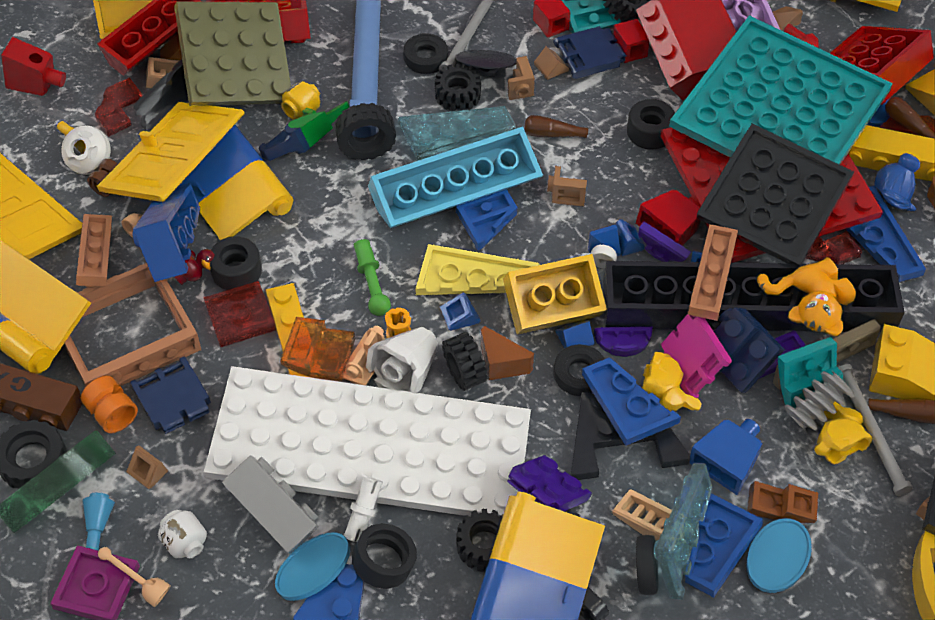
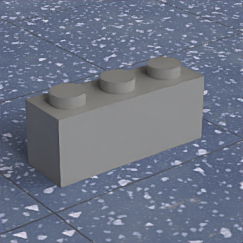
(271, 503)

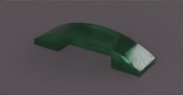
(55, 481)

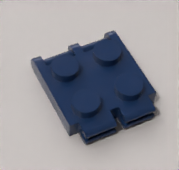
(590, 51)
(172, 396)

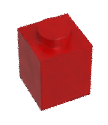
(551, 16)
(632, 39)

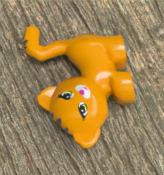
(821, 307)

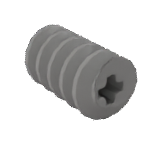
(819, 401)

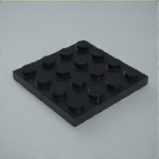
(775, 195)

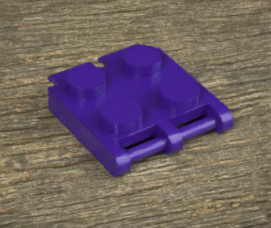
(548, 484)

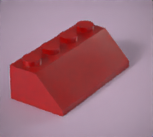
(141, 35)

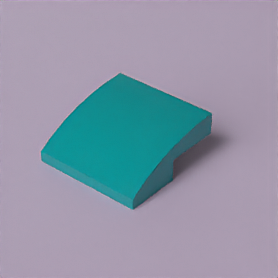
(589, 14)
(804, 365)

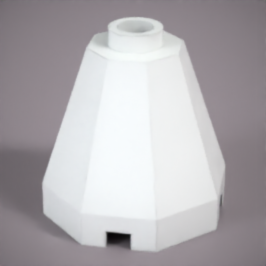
(403, 360)

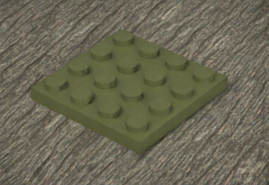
(232, 52)

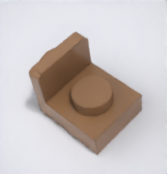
(523, 80)
(566, 190)

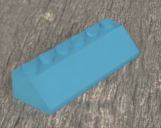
(454, 177)

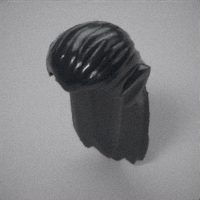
(162, 97)

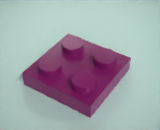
(93, 586)

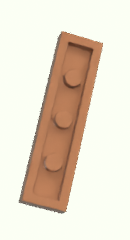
(94, 251)
(713, 272)

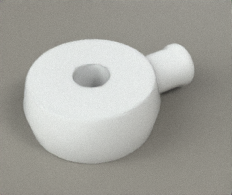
(601, 254)

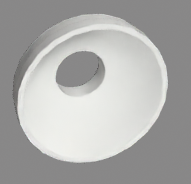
(96, 149)

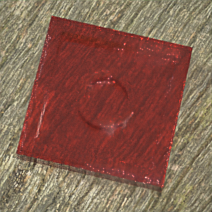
(239, 314)

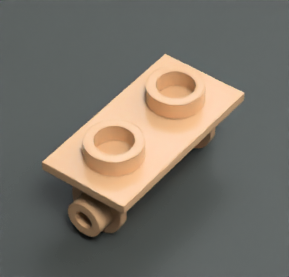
(356, 366)

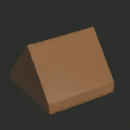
(550, 63)
(146, 468)

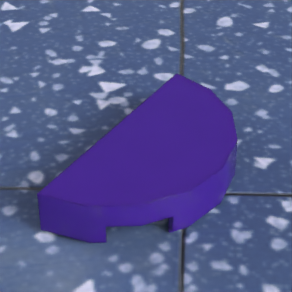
(661, 246)
(623, 340)

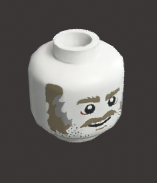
(182, 534)

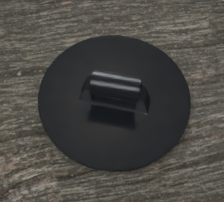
(486, 59)

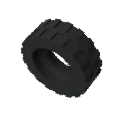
(362, 116)
(23, 435)

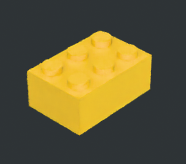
(554, 294)

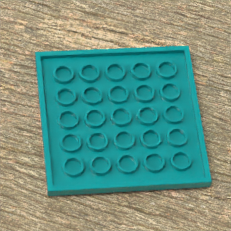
(783, 89)

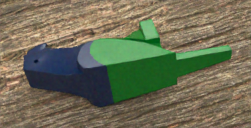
(302, 132)

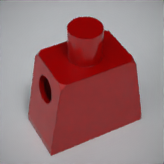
(29, 68)
(671, 215)

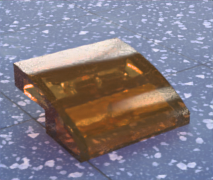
(317, 349)

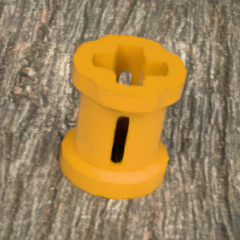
(394, 322)

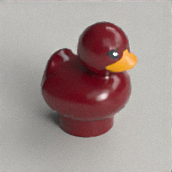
(196, 265)

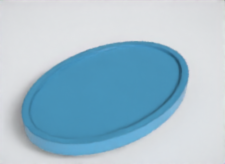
(778, 555)
(312, 566)

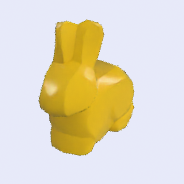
(664, 379)
(842, 435)

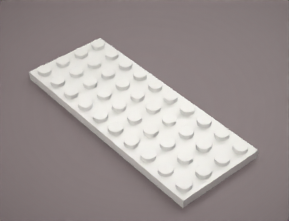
(331, 433)

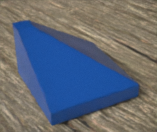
(605, 236)
(459, 312)

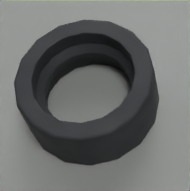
(375, 574)

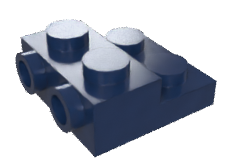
(747, 345)

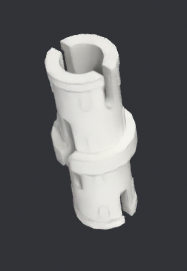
(363, 508)

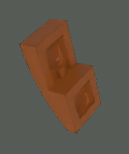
(780, 503)

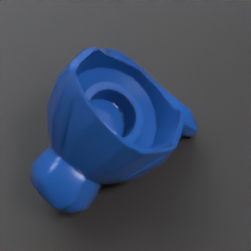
(897, 182)

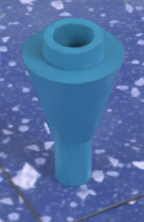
(96, 512)

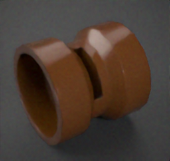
(96, 177)

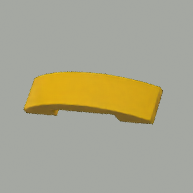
(924, 577)

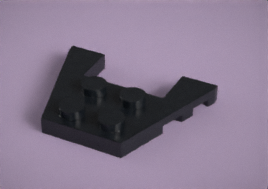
(597, 431)

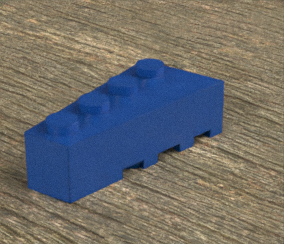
(167, 231)

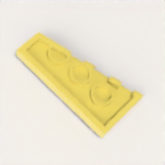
(460, 271)

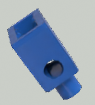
(729, 453)

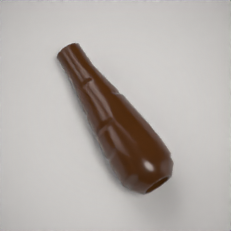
(907, 117)
(546, 127)
(914, 409)

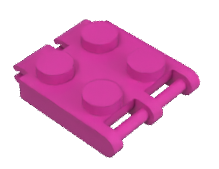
(696, 352)

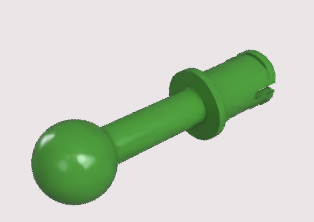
(378, 303)

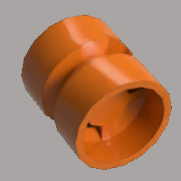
(109, 404)

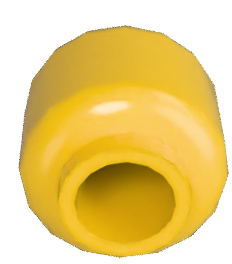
(299, 98)

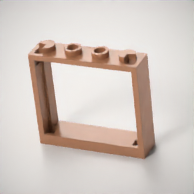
(150, 357)

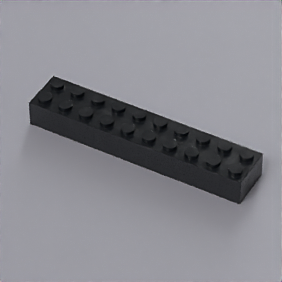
(661, 292)

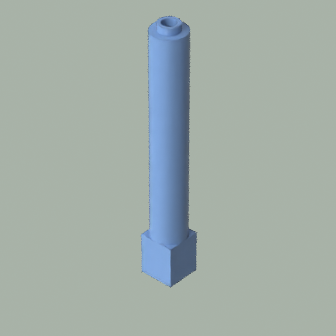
(366, 58)

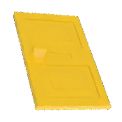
(170, 151)
(30, 216)

